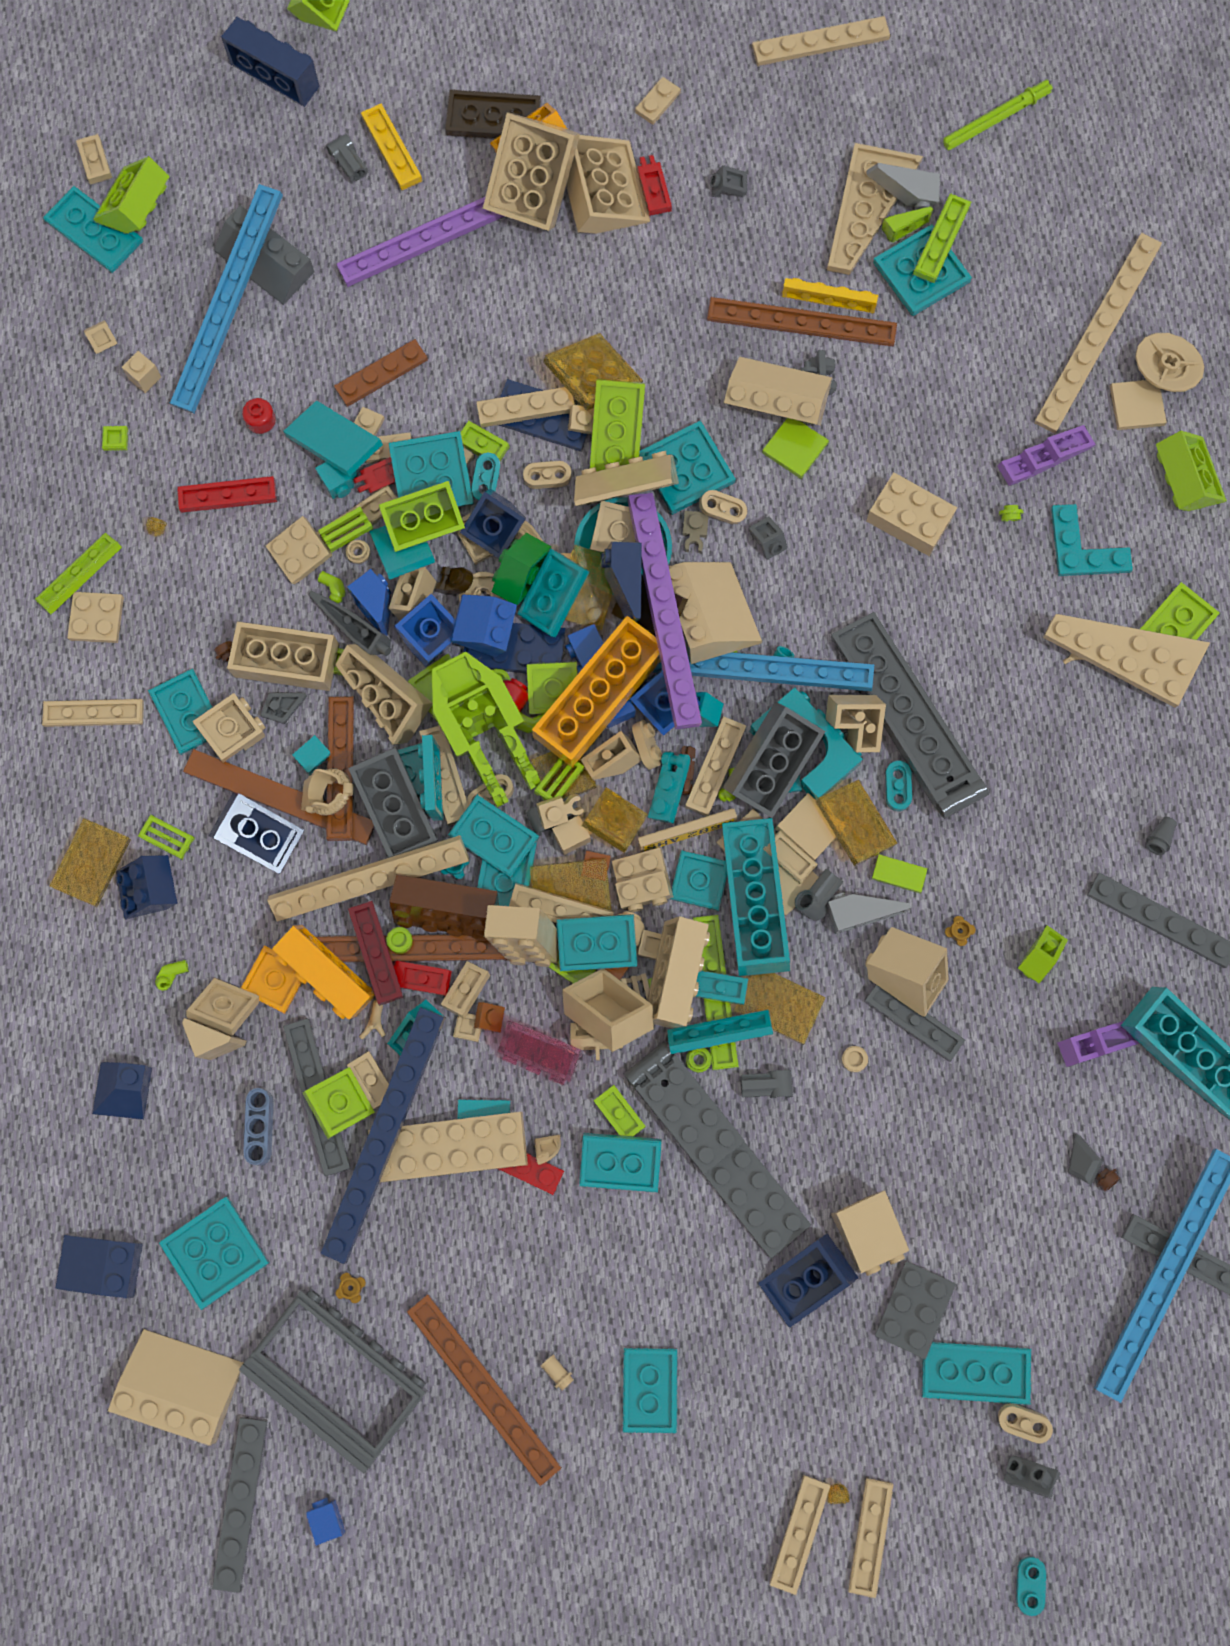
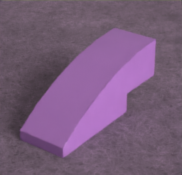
(1095, 1044)

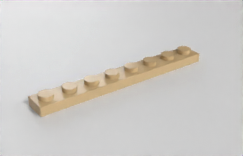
(367, 878)

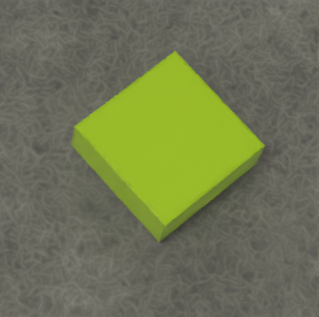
(115, 438)

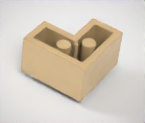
(861, 716)

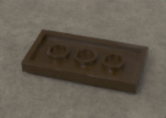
(484, 113)

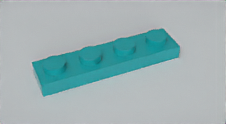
(719, 1031)

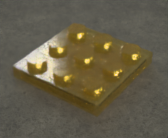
(584, 363)

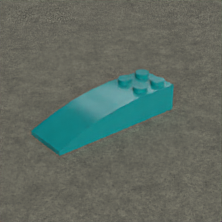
(756, 897)
(1183, 1045)

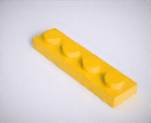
(391, 146)
(830, 295)

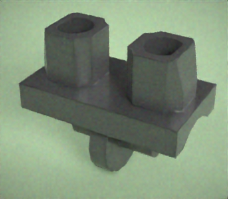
(821, 365)
(1031, 1476)

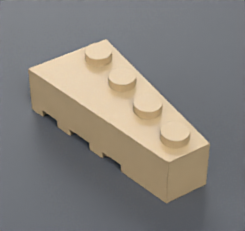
(387, 694)

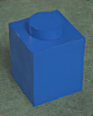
(325, 1521)

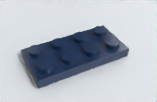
(547, 428)
(525, 646)

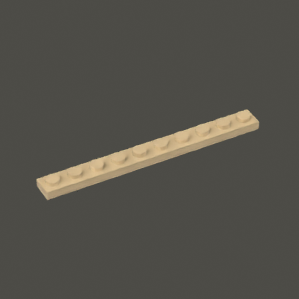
(1098, 333)

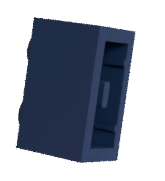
(146, 886)

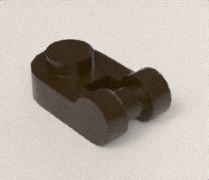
(454, 580)

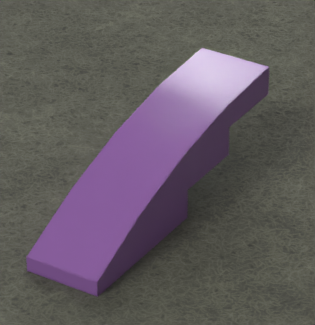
(1046, 455)

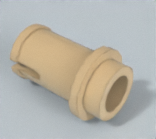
(557, 1372)

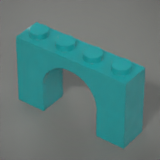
(839, 757)

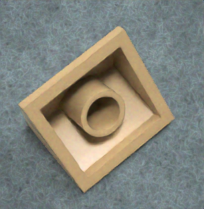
(208, 1042)

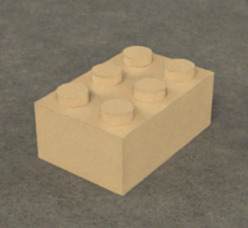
(911, 514)
(608, 1009)

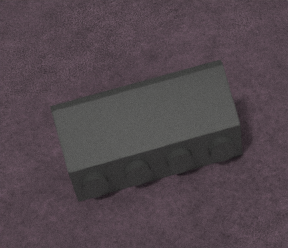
(280, 265)

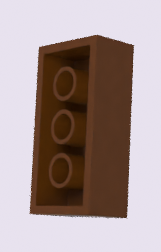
(441, 906)

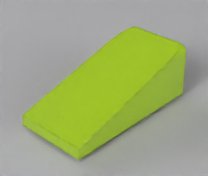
(905, 223)

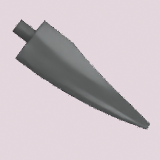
(355, 627)

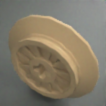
(1169, 362)

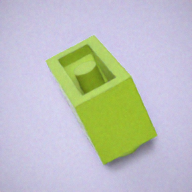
(1043, 954)

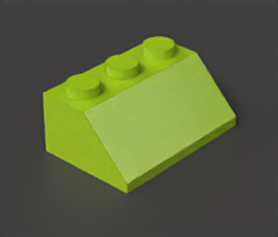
(319, 12)
(132, 196)
(1190, 471)
(421, 516)

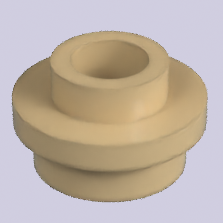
(357, 544)

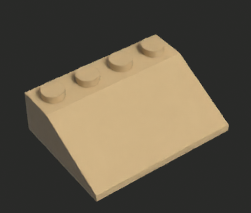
(531, 171)
(604, 186)
(626, 479)
(716, 611)
(176, 1387)

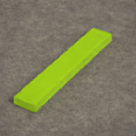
(723, 1055)

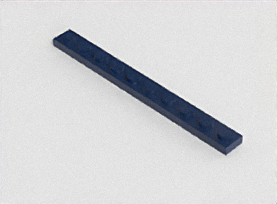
(383, 1135)

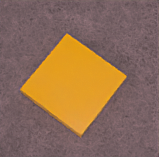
(272, 981)

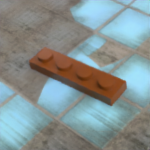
(381, 373)

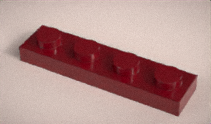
(375, 953)

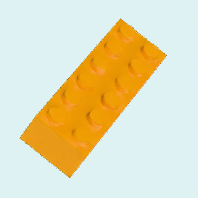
(598, 692)

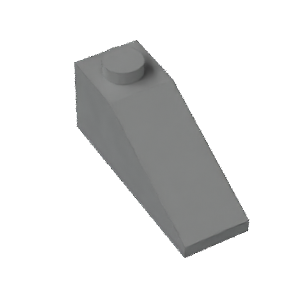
(908, 185)
(859, 910)

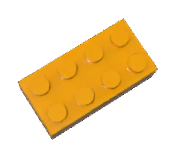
(323, 971)

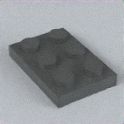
(915, 1310)

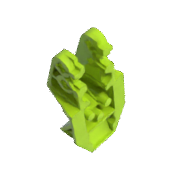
(471, 701)

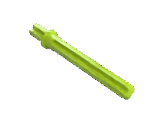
(998, 114)

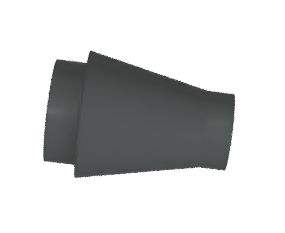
(1161, 837)

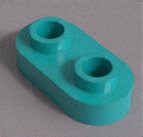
(486, 477)
(899, 787)
(1031, 1586)

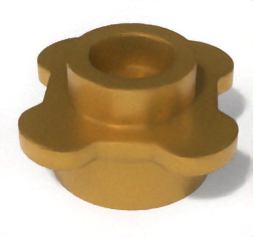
(960, 923)
(344, 1292)

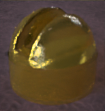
(156, 525)
(838, 1494)

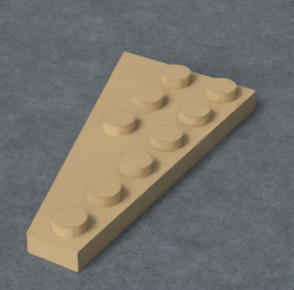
(864, 205)
(1142, 658)

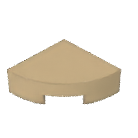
(547, 1148)

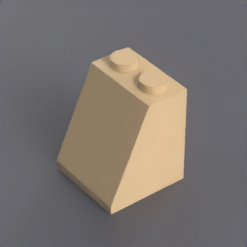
(909, 969)
(871, 1233)

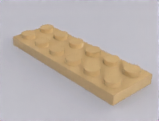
(457, 1147)

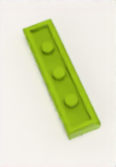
(942, 238)
(78, 573)

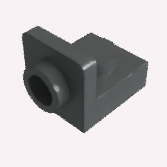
(729, 181)
(769, 537)

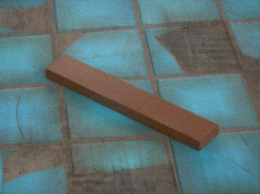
(342, 757)

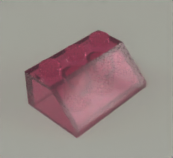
(539, 1052)

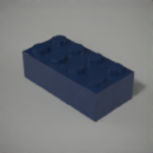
(270, 61)

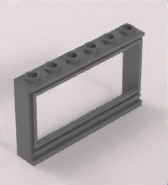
(311, 1410)

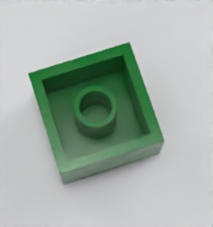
(519, 568)

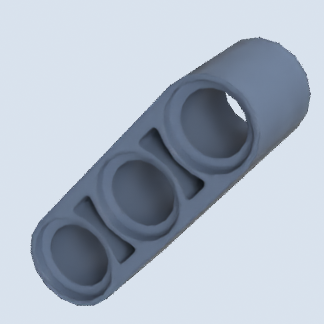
(252, 1115)

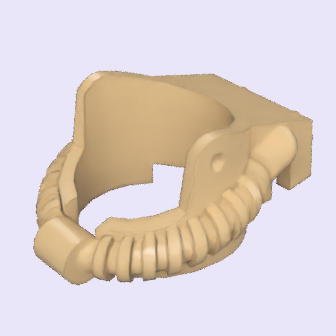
(314, 790)

